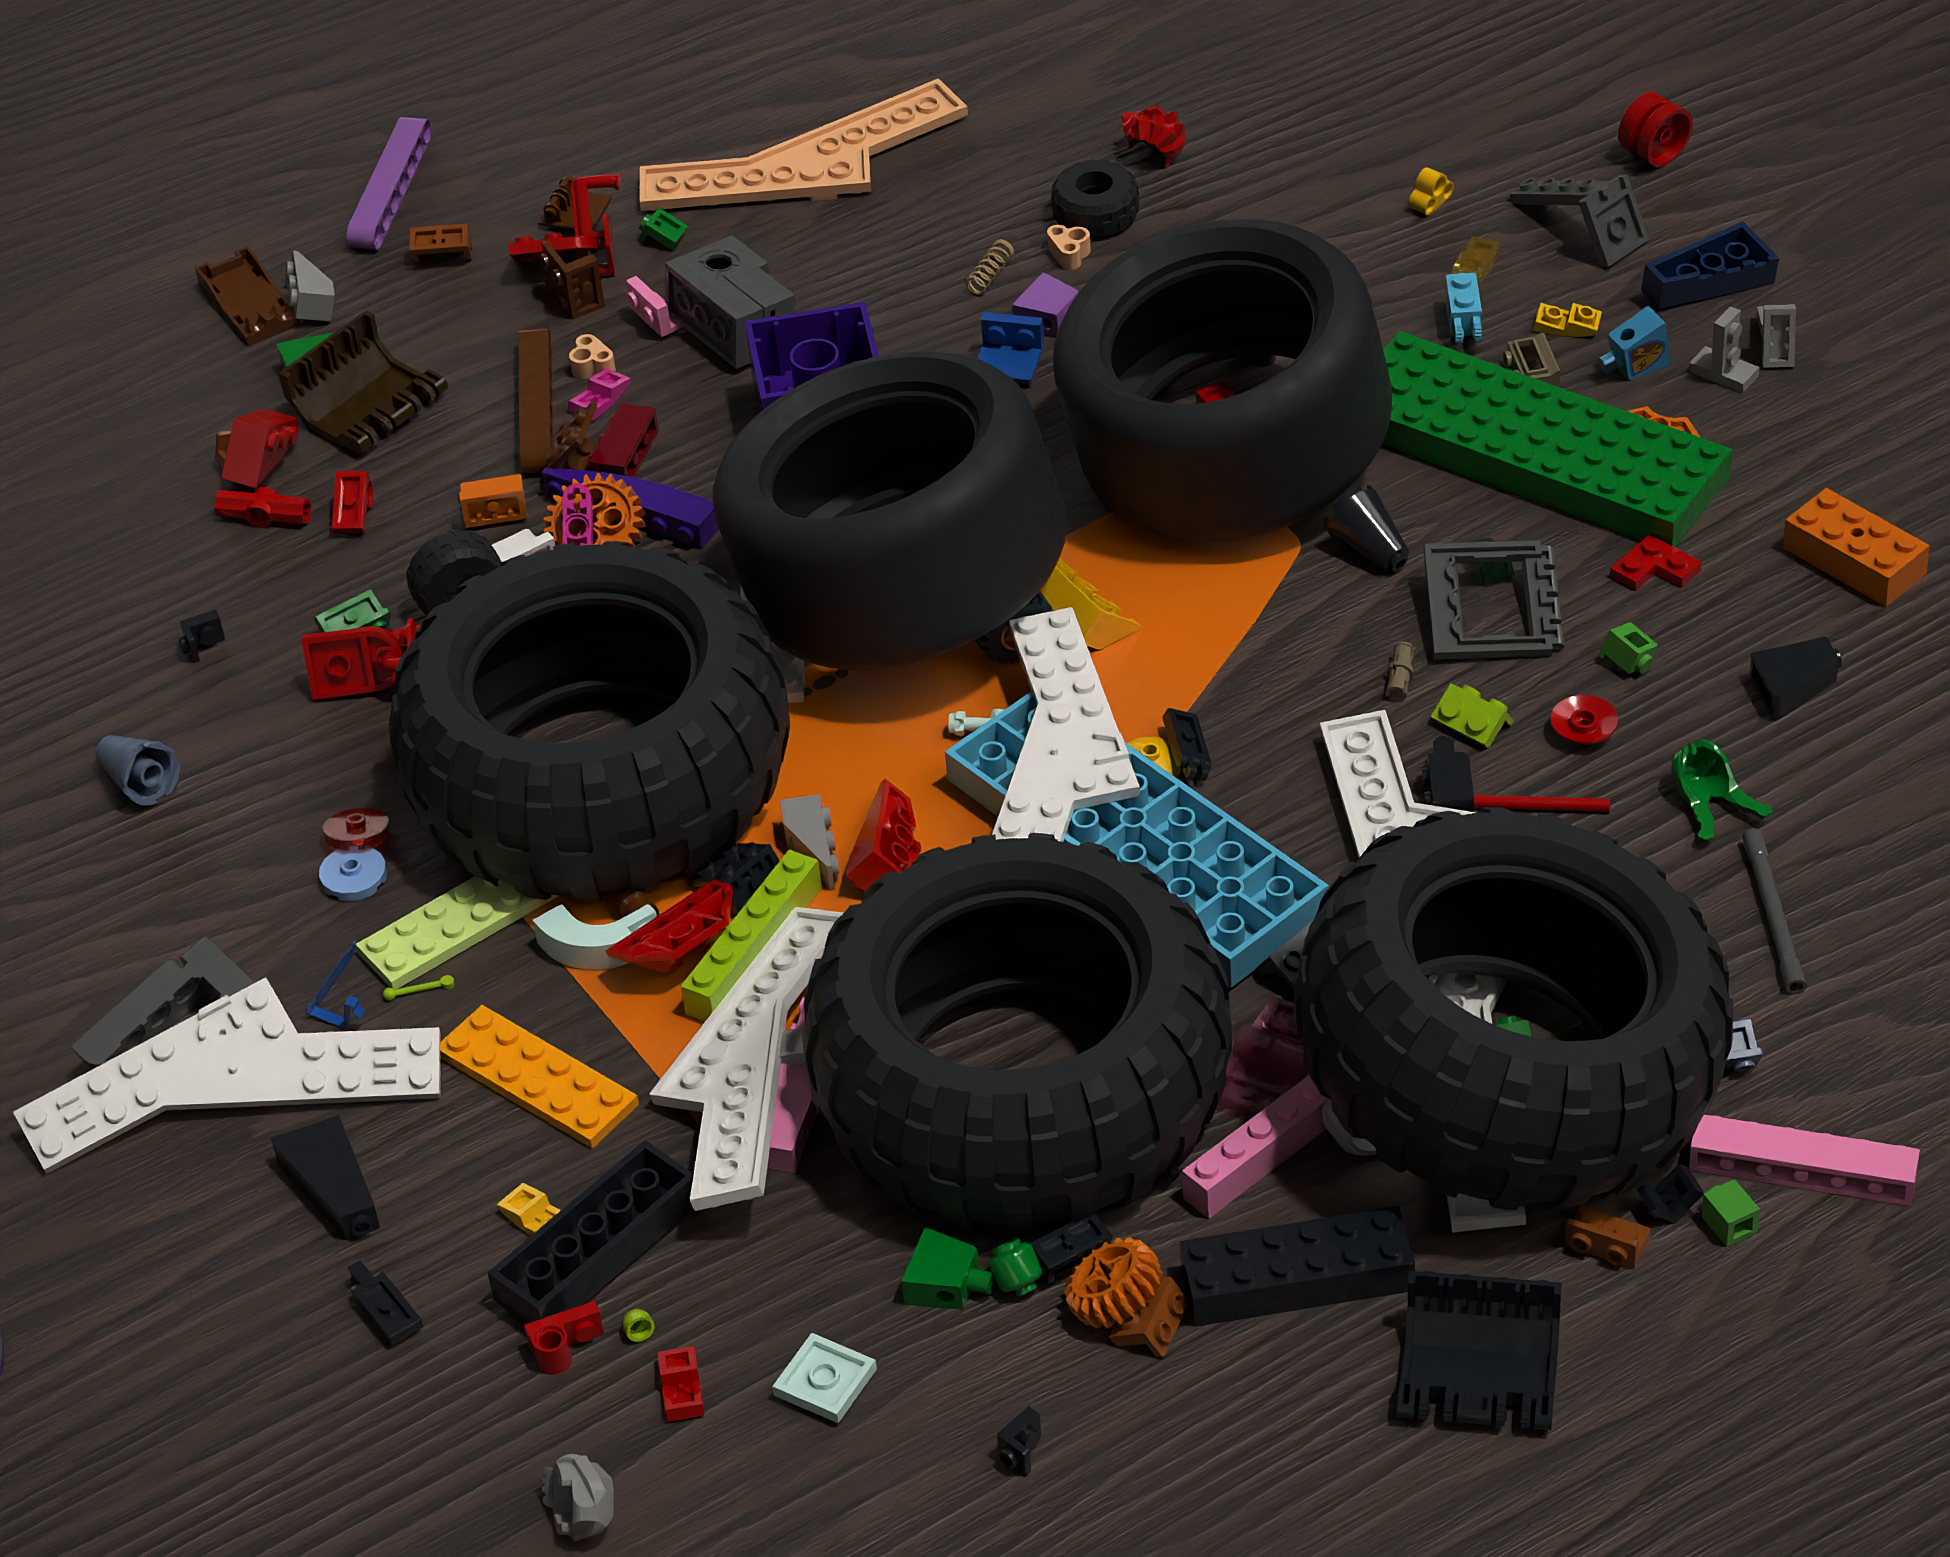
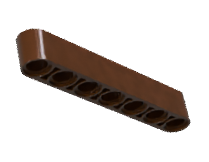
(535, 399)

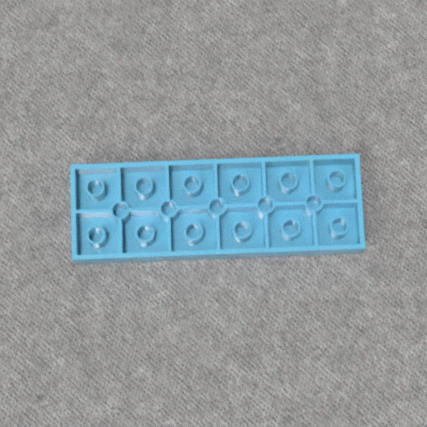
(1231, 877)

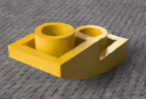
(1577, 322)

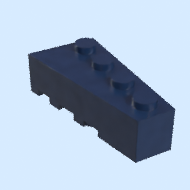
(1710, 268)

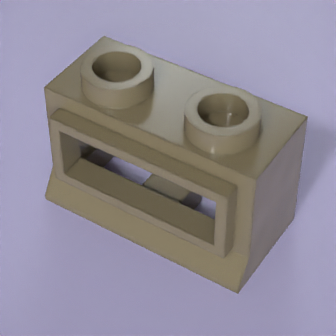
(1532, 349)

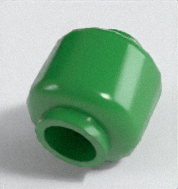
(1015, 1267)

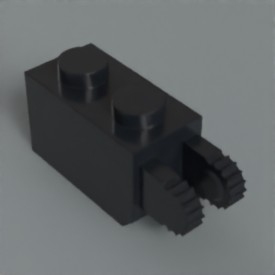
(1448, 777)

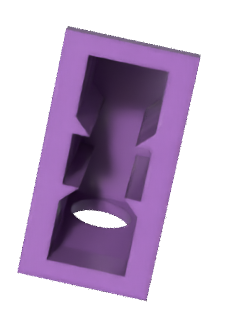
(1047, 300)

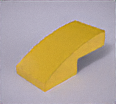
(527, 1208)

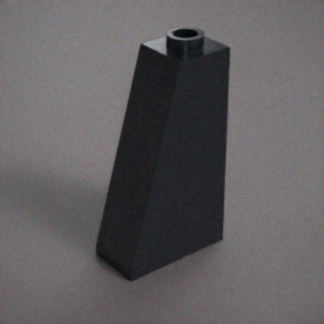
(328, 1174)

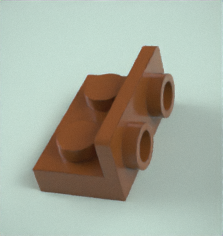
(1606, 1237)

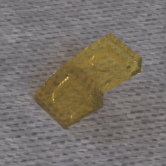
(1478, 258)

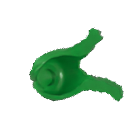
(1704, 773)

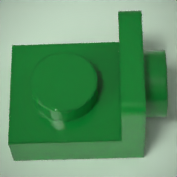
(662, 228)

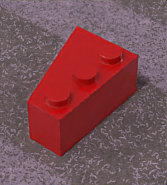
(258, 445)

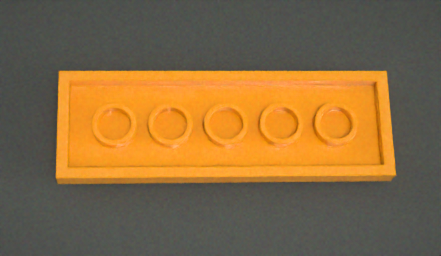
(537, 1076)

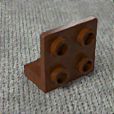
(574, 284)
(572, 447)

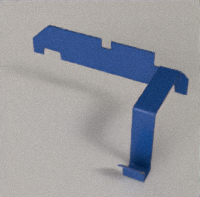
(352, 1001)

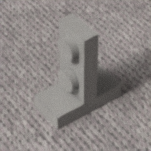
(1777, 330)
(1722, 361)

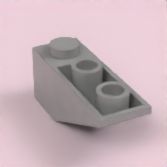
(309, 289)
(806, 833)

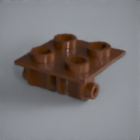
(559, 210)

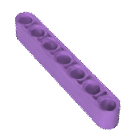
(388, 183)

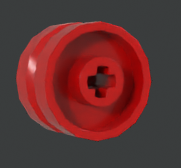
(1655, 129)

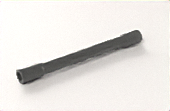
(1789, 964)

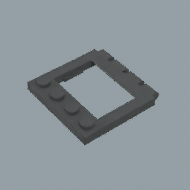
(1445, 601)

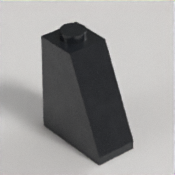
(1793, 674)

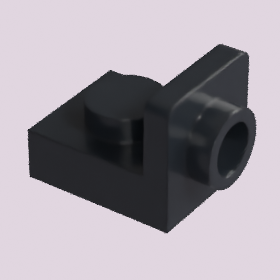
(200, 632)
(1018, 1439)

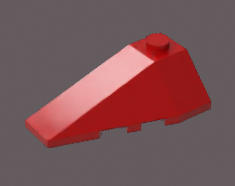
(884, 839)

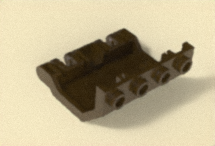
(356, 386)

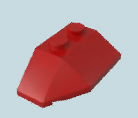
(679, 931)

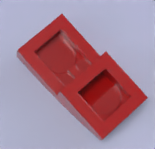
(680, 1383)

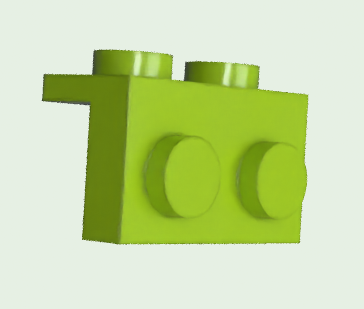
(1470, 715)

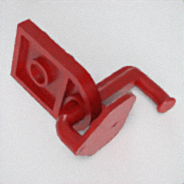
(585, 240)
(349, 659)

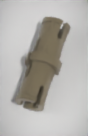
(1400, 671)

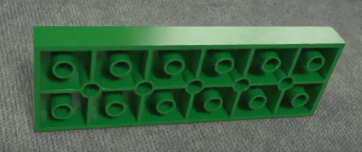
(1549, 442)

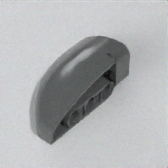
(162, 1002)

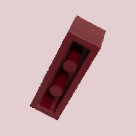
(625, 441)

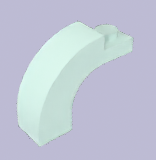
(585, 944)

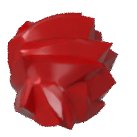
(1156, 130)

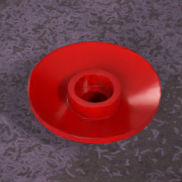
(1584, 719)

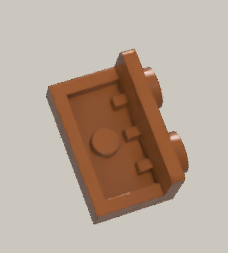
(1156, 1322)

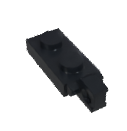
(383, 1303)

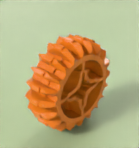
(1113, 1282)

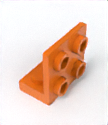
(493, 500)

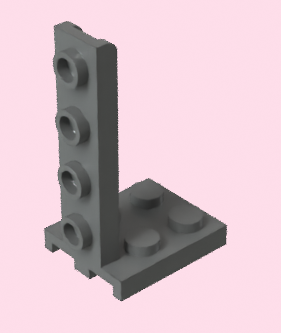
(1606, 207)

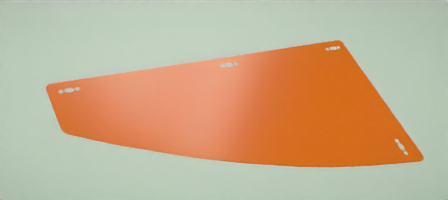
(894, 726)

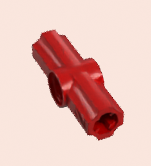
(262, 507)

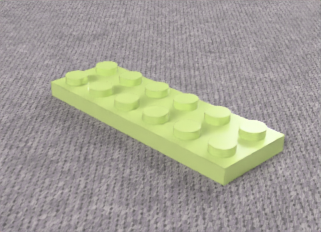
(443, 929)

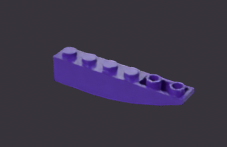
(666, 509)

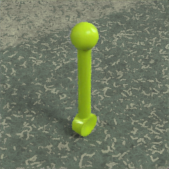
(445, 982)

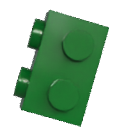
(356, 612)

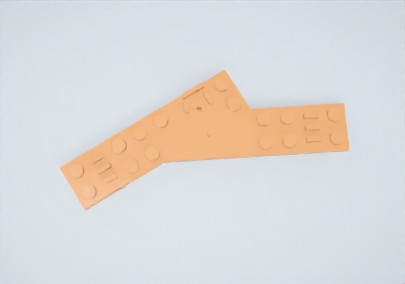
(810, 165)

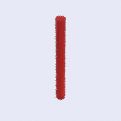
(1542, 803)

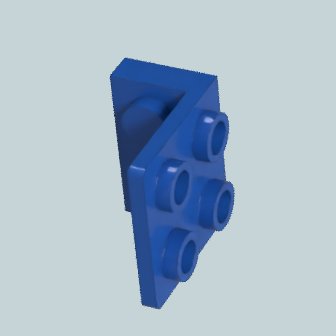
(1012, 344)

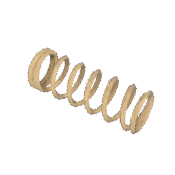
(995, 253)

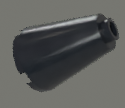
(1368, 529)

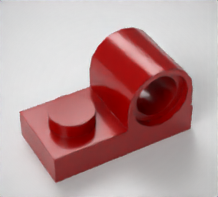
(351, 499)
(552, 1336)

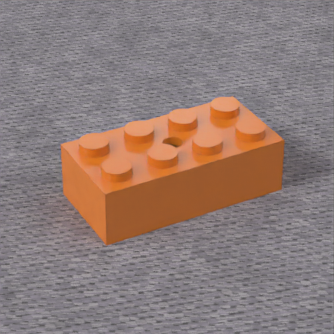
(1856, 547)

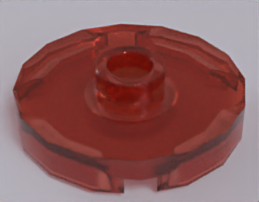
(356, 828)

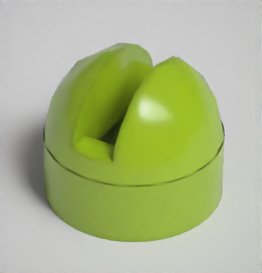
(641, 1325)

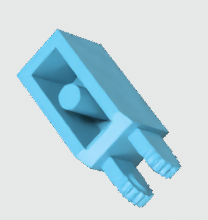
(1463, 306)

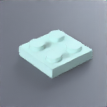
(824, 1377)

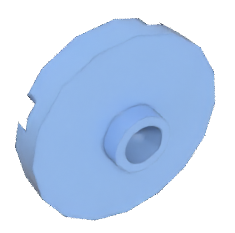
(352, 873)

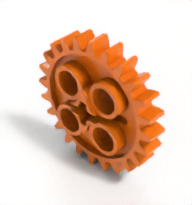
(611, 492)

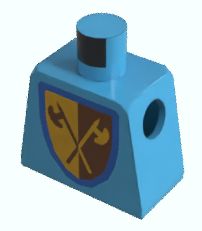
(1637, 346)

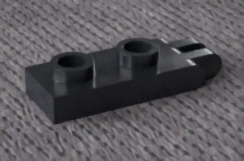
(1187, 743)

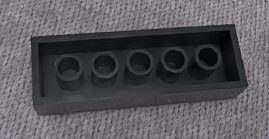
(594, 1236)
(1296, 1266)

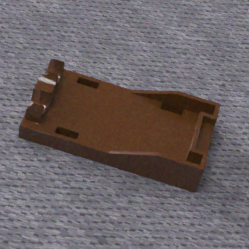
(247, 295)

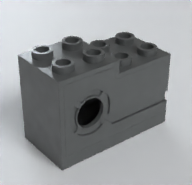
(719, 290)

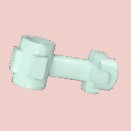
(959, 722)

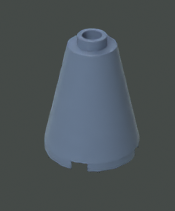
(139, 767)

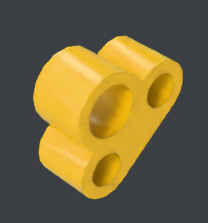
(1430, 191)

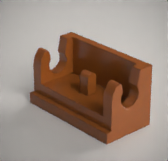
(440, 240)

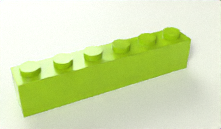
(789, 885)

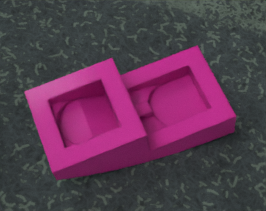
(603, 389)

